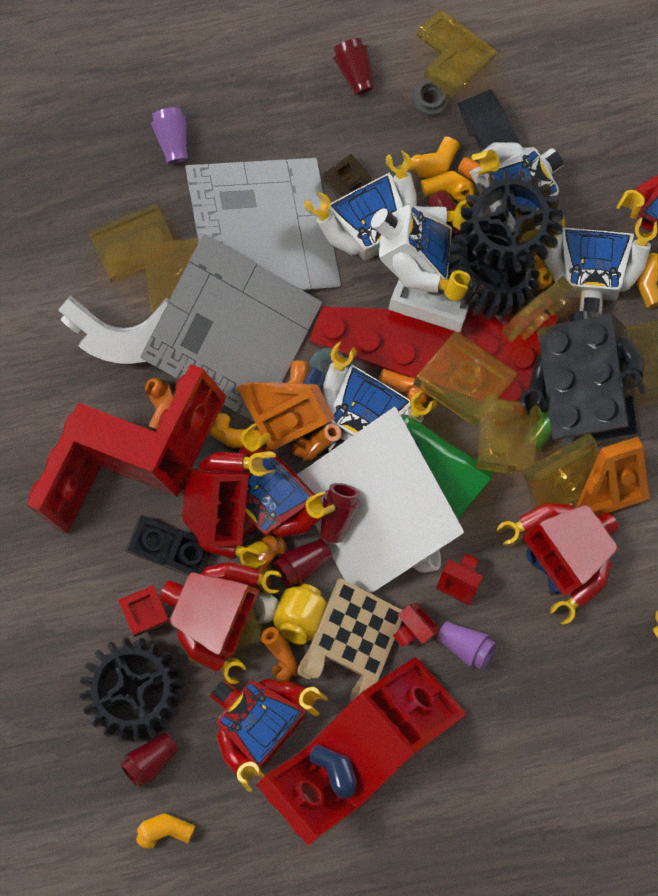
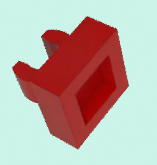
(460, 579)
(143, 611)
(417, 625)

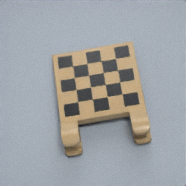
(353, 633)

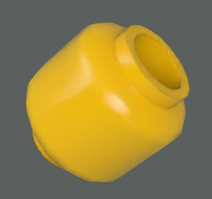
(299, 613)

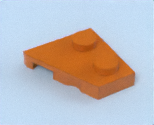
(285, 409)
(616, 478)

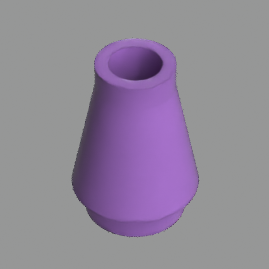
(171, 133)
(467, 644)

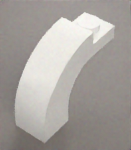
(107, 341)

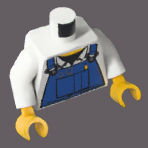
(514, 158)
(348, 219)
(417, 246)
(598, 263)
(361, 399)

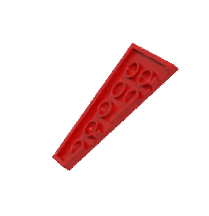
(407, 344)

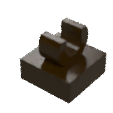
(346, 177)

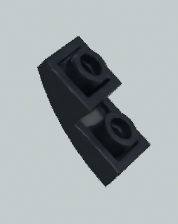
(486, 120)
(167, 547)

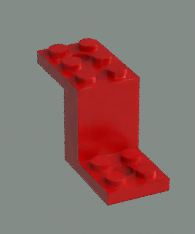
(149, 457)
(377, 734)

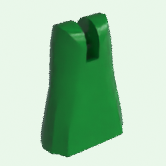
(450, 467)

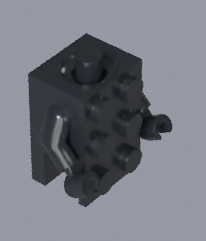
(588, 379)

